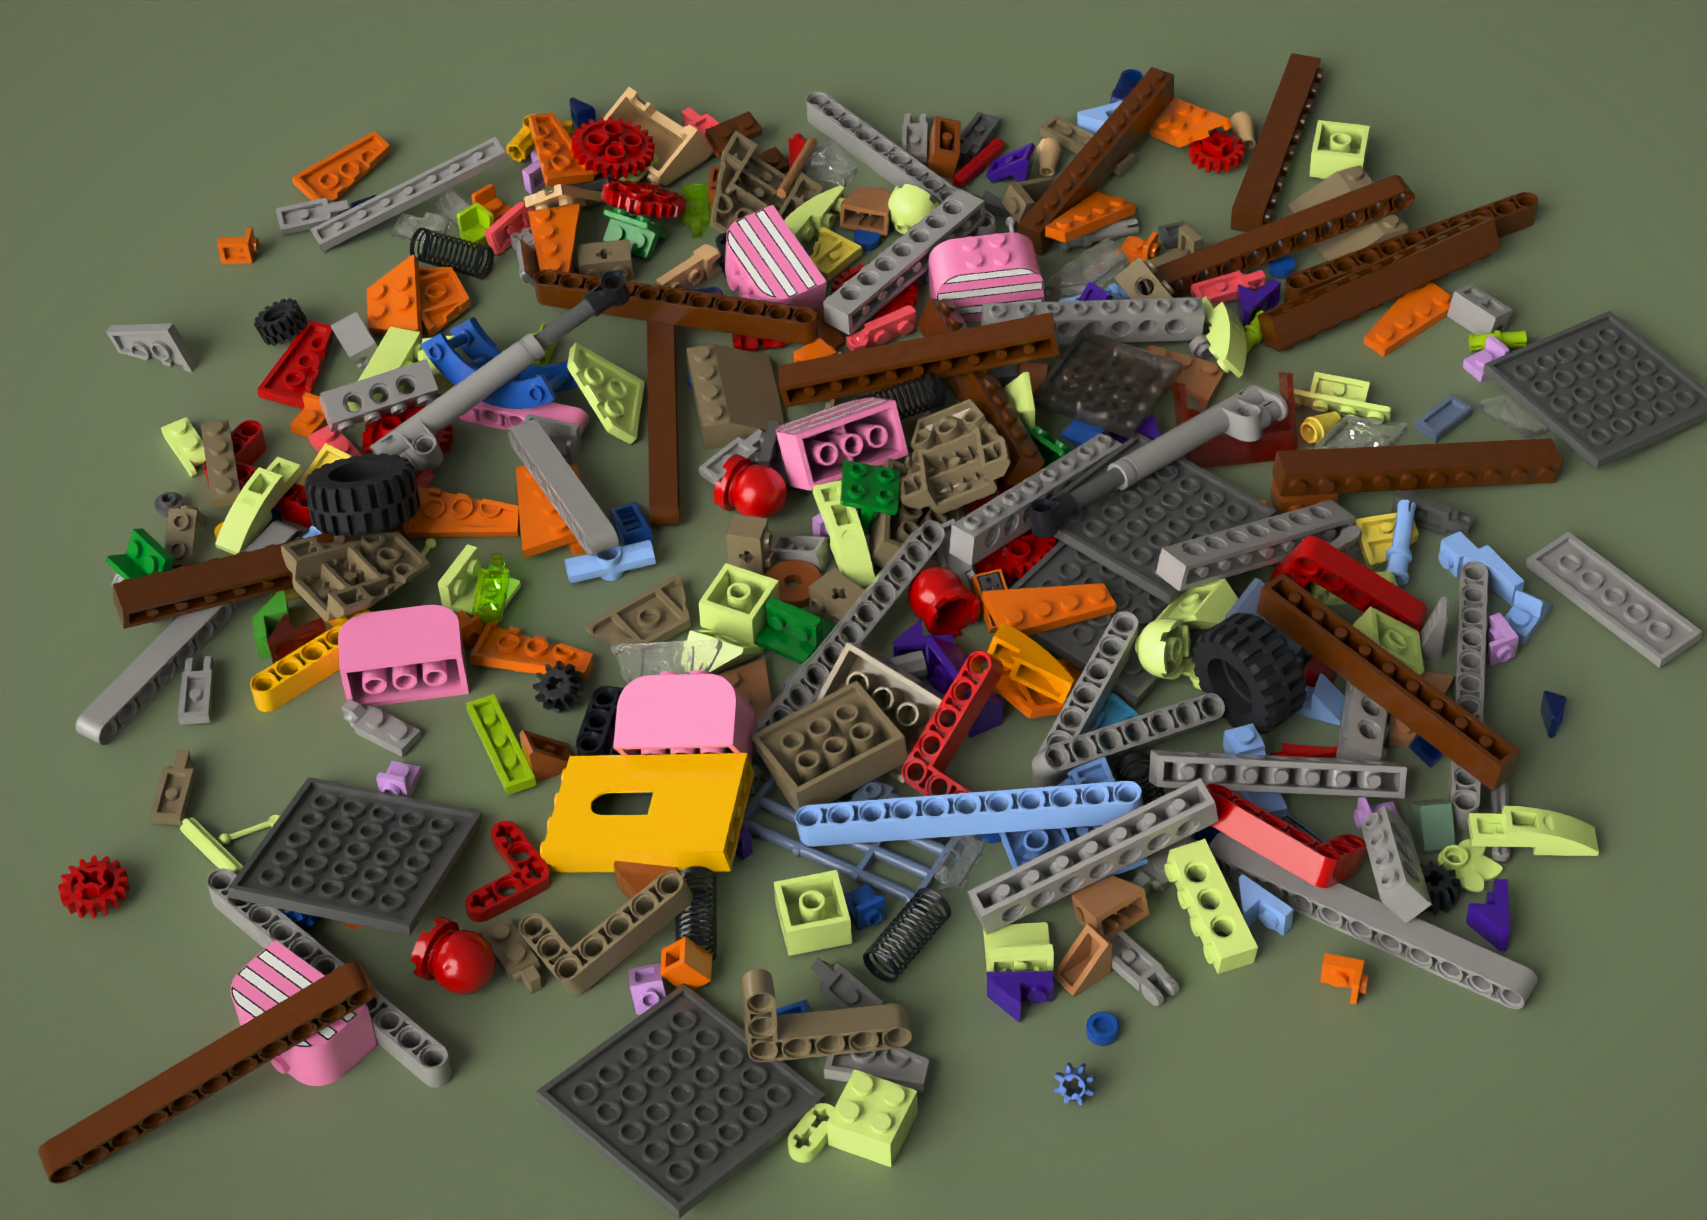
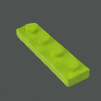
(500, 744)

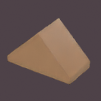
(1085, 961)

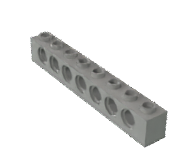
(901, 262)
(1117, 319)
(1009, 513)
(1249, 545)
(1279, 773)
(1093, 856)

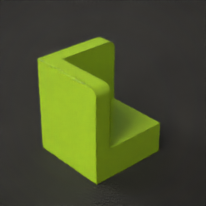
(474, 222)

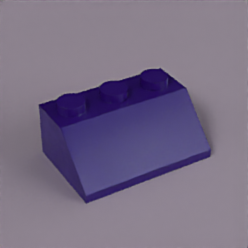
(943, 665)

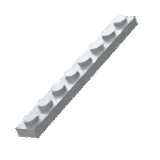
(409, 194)

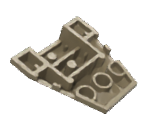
(751, 184)
(953, 460)
(351, 574)

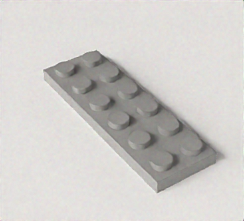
(1614, 599)

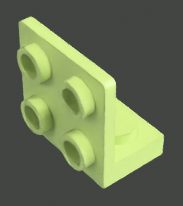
(460, 582)
(1019, 948)

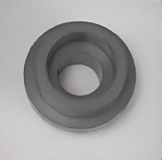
(166, 501)

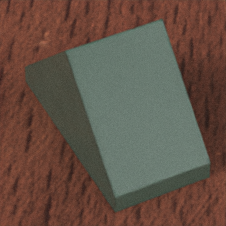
(1433, 824)

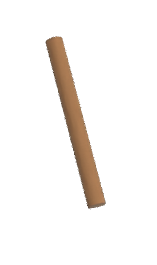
(796, 167)

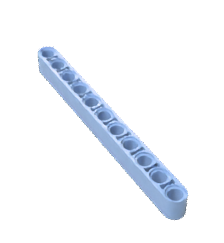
(966, 813)

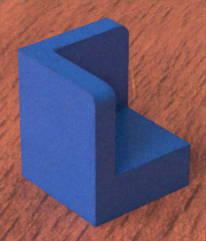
(1080, 432)

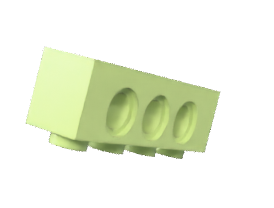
(1198, 862)

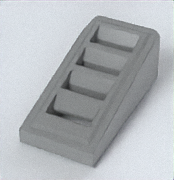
(809, 549)
(1434, 631)

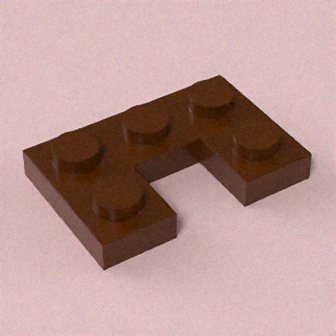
(748, 126)

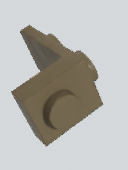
(1021, 196)
(1188, 242)
(182, 533)

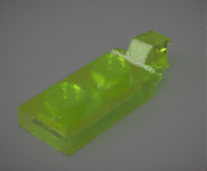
(696, 207)
(492, 590)

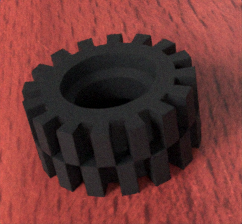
(280, 321)

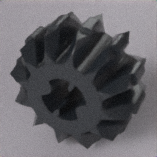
(548, 683)
(1441, 886)

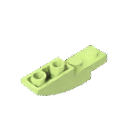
(816, 213)
(1226, 337)
(254, 504)
(845, 534)
(1536, 828)

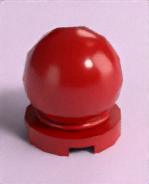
(750, 488)
(942, 601)
(454, 957)

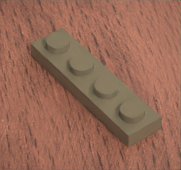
(1075, 138)
(220, 462)

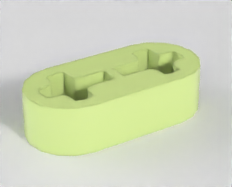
(807, 1129)

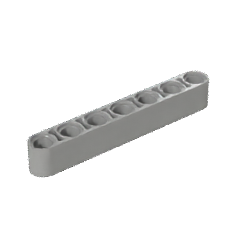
(562, 487)
(1093, 689)
(1119, 743)

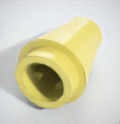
(1317, 426)

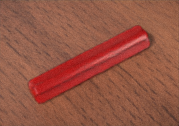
(978, 162)

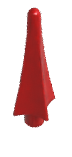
(795, 147)
(1306, 751)

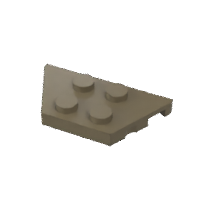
(647, 617)

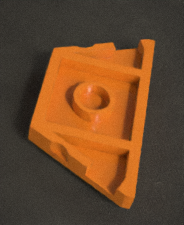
(1185, 123)
(441, 298)
(396, 299)
(1029, 701)

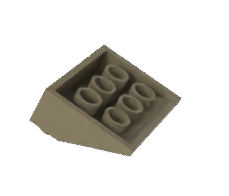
(1358, 238)
(732, 393)
(891, 531)
(898, 693)
(830, 747)

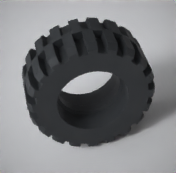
(362, 494)
(1250, 671)

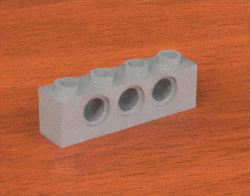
(415, 375)
(1362, 727)
(1395, 864)

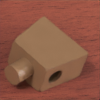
(867, 210)
(1110, 905)

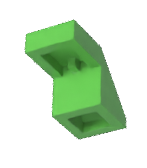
(266, 621)

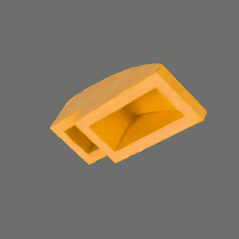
(1030, 663)

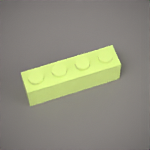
(396, 350)

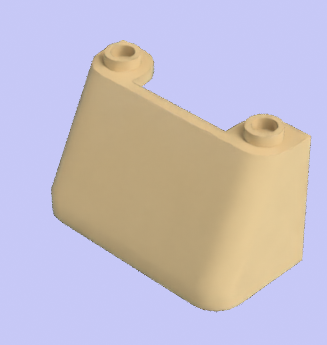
(676, 146)

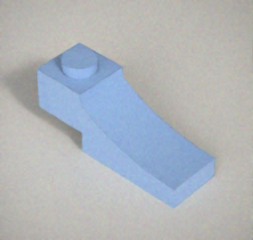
(1458, 550)
(1247, 741)

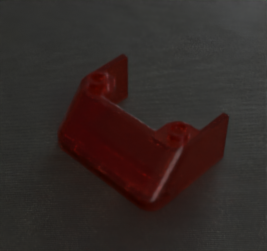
(1230, 451)

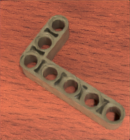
(607, 935)
(818, 1032)

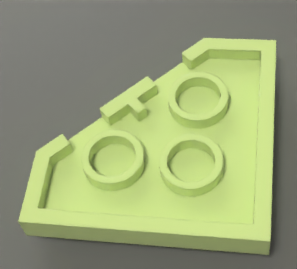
(609, 390)

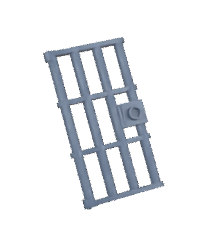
(870, 791)

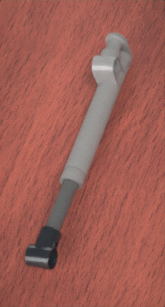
(1238, 416)
(417, 433)

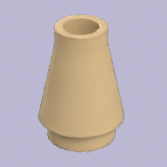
(1243, 127)
(1048, 155)

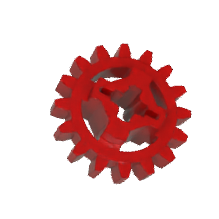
(1217, 152)
(94, 887)

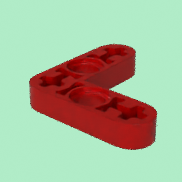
(519, 877)

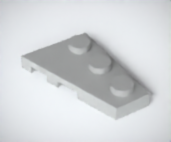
(153, 341)
(892, 1065)

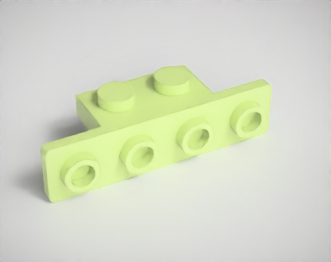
(1342, 396)

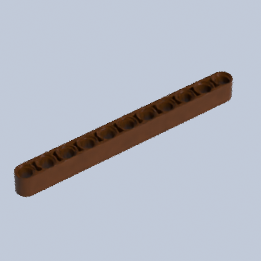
(1508, 213)
(1285, 235)
(686, 308)
(662, 425)
(206, 1072)

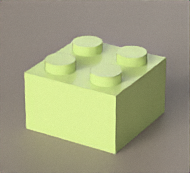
(1338, 148)
(737, 603)
(812, 912)
(872, 1118)

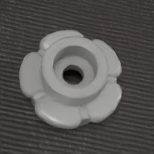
(1199, 347)

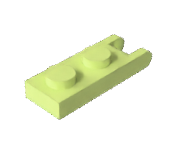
(185, 444)

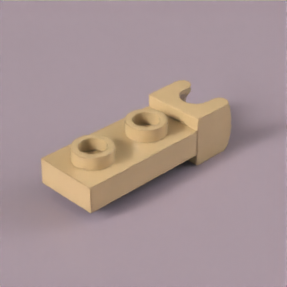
(693, 270)

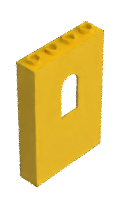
(689, 822)

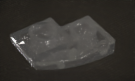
(408, 224)

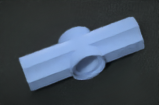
(610, 563)

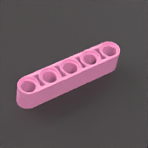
(504, 418)

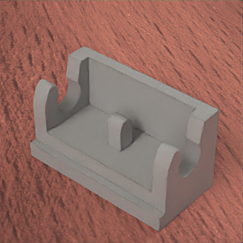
(1478, 310)
(355, 339)
(563, 434)

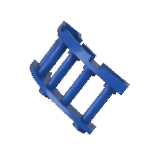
(527, 390)

